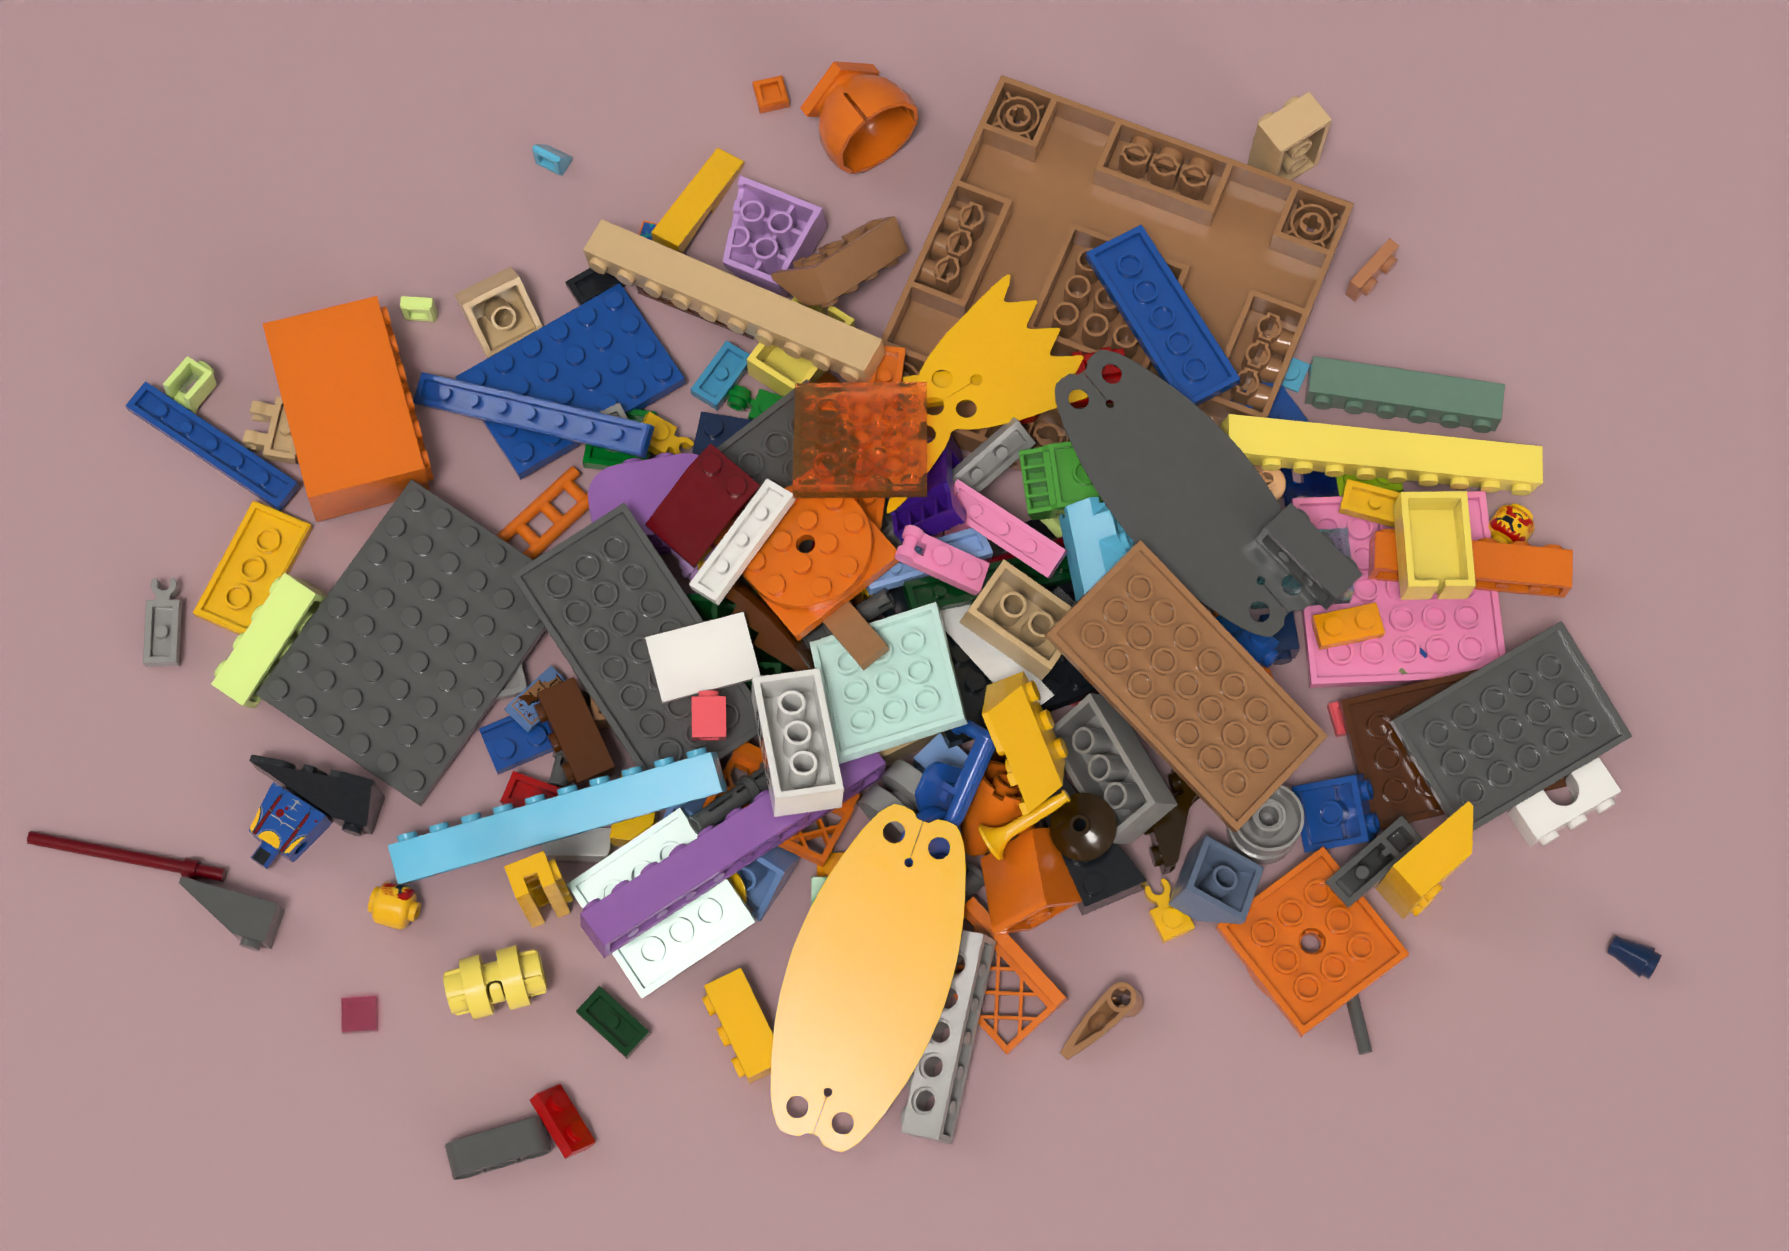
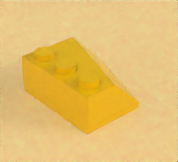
(1026, 738)
(1419, 874)

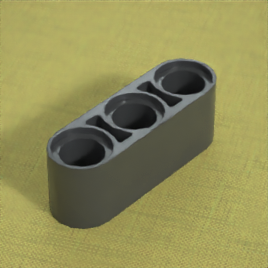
(497, 1148)

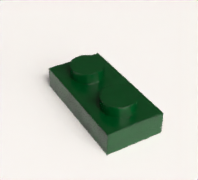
(613, 1022)

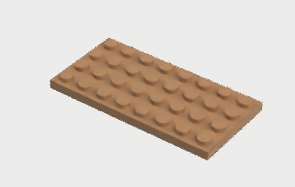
(1186, 685)

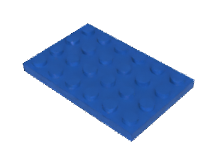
(579, 360)

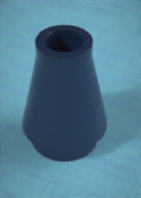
(1635, 956)

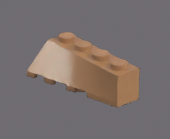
(844, 263)

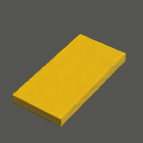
(257, 555)

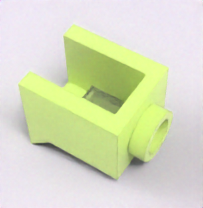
(190, 383)

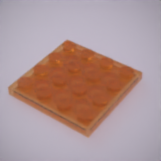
(860, 440)

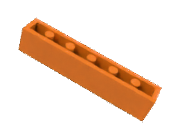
(1496, 565)

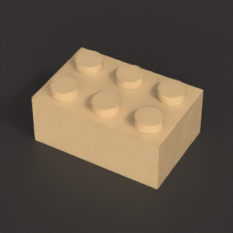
(1290, 138)
(1015, 616)

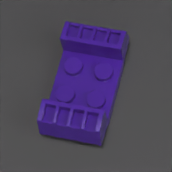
(941, 506)

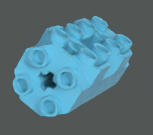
(1092, 542)

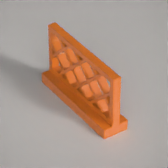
(748, 759)
(1024, 968)

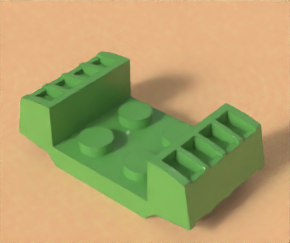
(1053, 479)

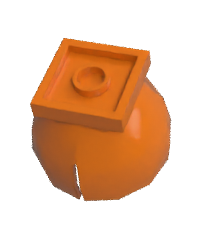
(860, 115)

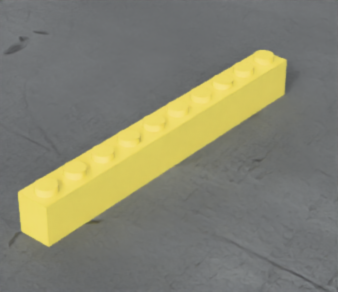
(1387, 454)

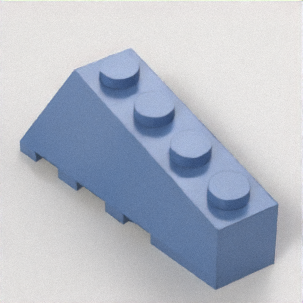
(764, 876)

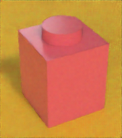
(708, 716)

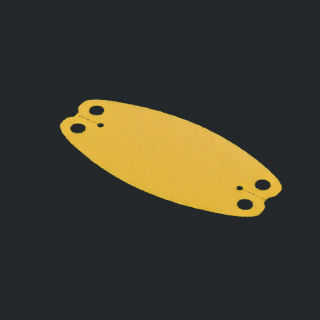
(868, 977)

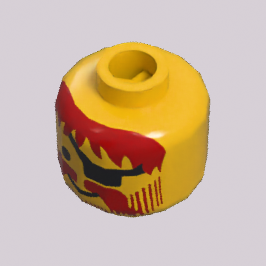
(1511, 524)
(394, 905)

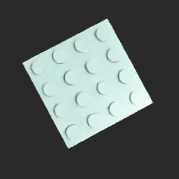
(900, 695)
(682, 936)

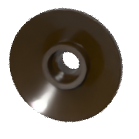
(1099, 829)

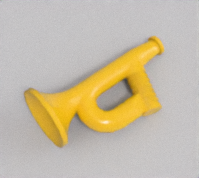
(998, 837)

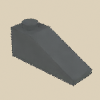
(1373, 862)
(245, 916)

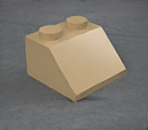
(498, 311)

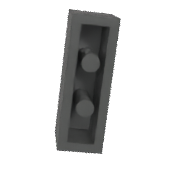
(1309, 556)

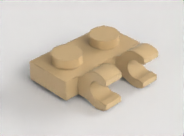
(278, 442)

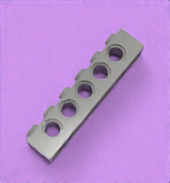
(955, 1052)

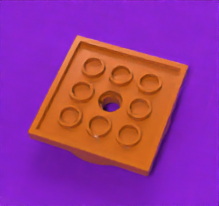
(814, 584)
(1352, 944)

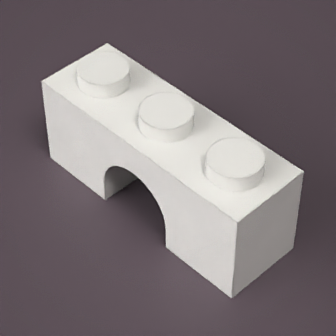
(1590, 790)

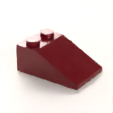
(702, 505)

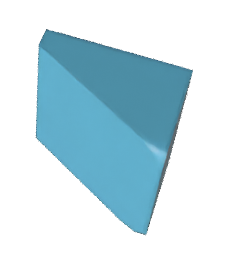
(551, 158)

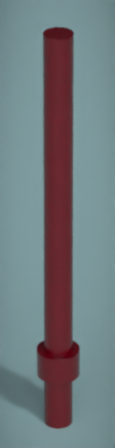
(188, 868)

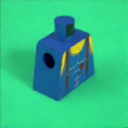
(285, 826)

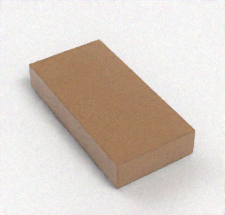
(856, 635)

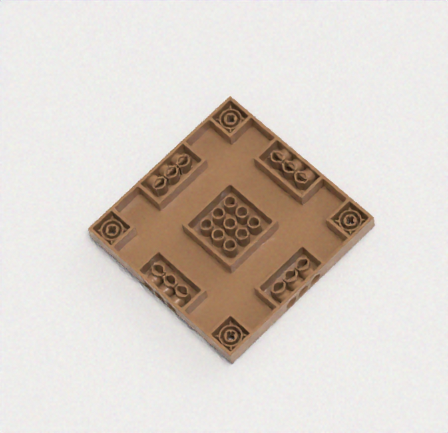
(1077, 177)

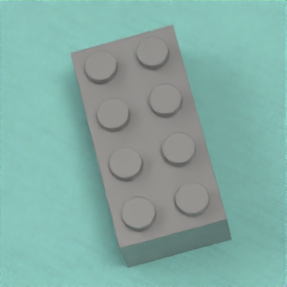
(1113, 764)

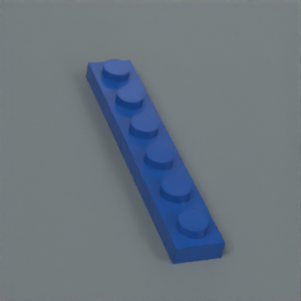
(212, 446)

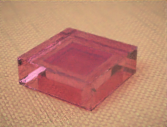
(359, 1015)

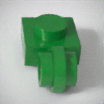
(740, 398)

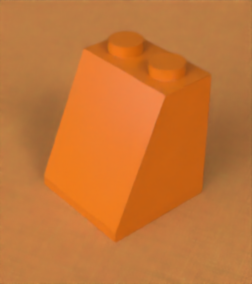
(1028, 883)

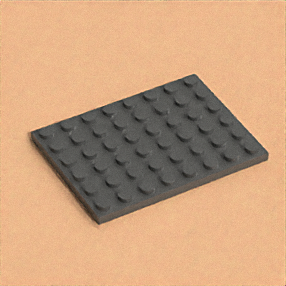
(410, 644)

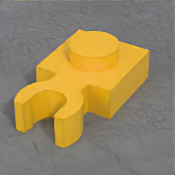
(663, 436)
(1167, 920)

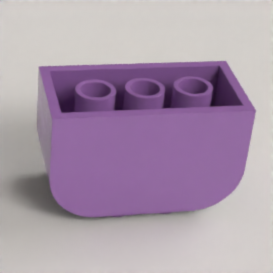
(640, 486)

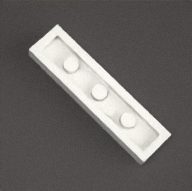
(742, 542)

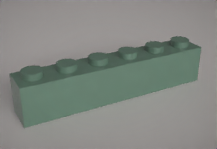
(1404, 394)

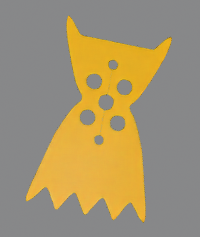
(1008, 356)

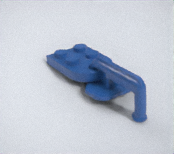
(948, 790)

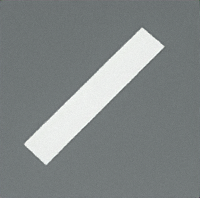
(985, 656)

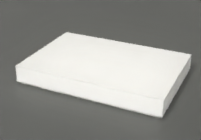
(702, 657)

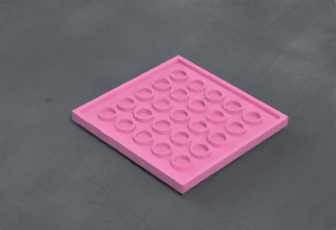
(1452, 632)

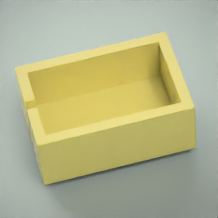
(779, 370)
(1434, 545)

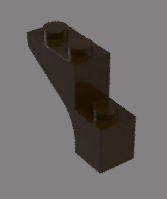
(1169, 830)

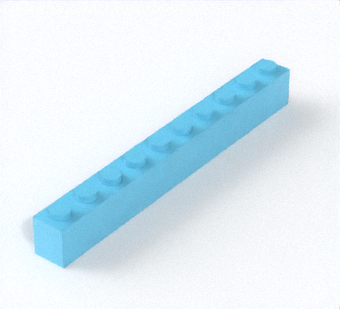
(557, 817)

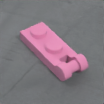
(942, 560)

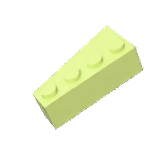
(267, 638)

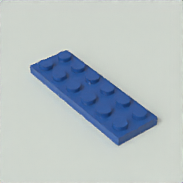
(1162, 316)

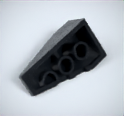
(341, 796)

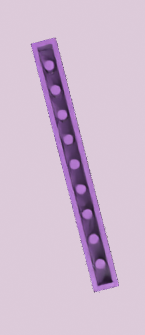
(706, 862)

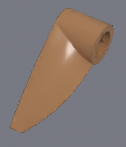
(1103, 1017)

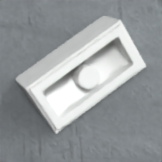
(583, 847)

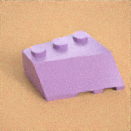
(770, 233)

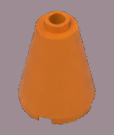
(992, 805)

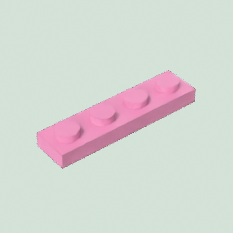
(1009, 531)

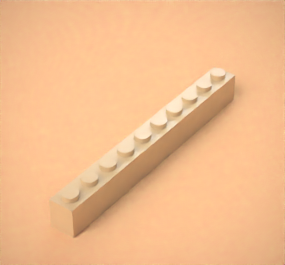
(734, 302)

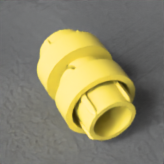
(470, 988)

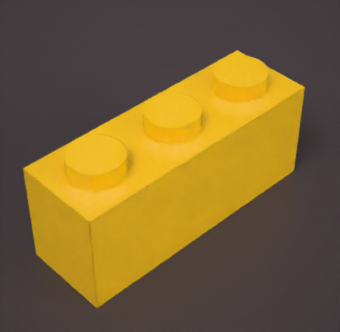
(741, 1024)

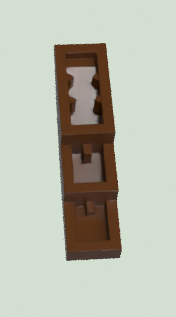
(772, 634)

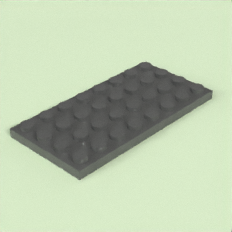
(598, 604)

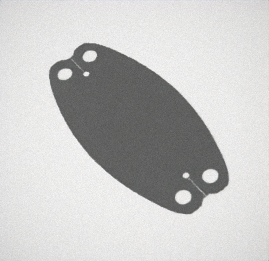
(1179, 488)

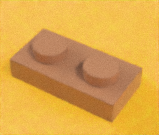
(1365, 279)

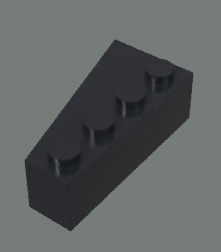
(1104, 878)

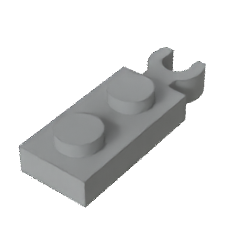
(163, 626)

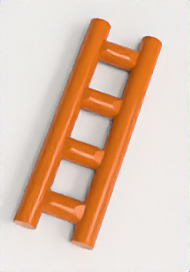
(543, 504)

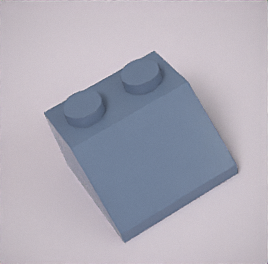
(1216, 883)

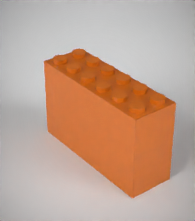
(348, 407)

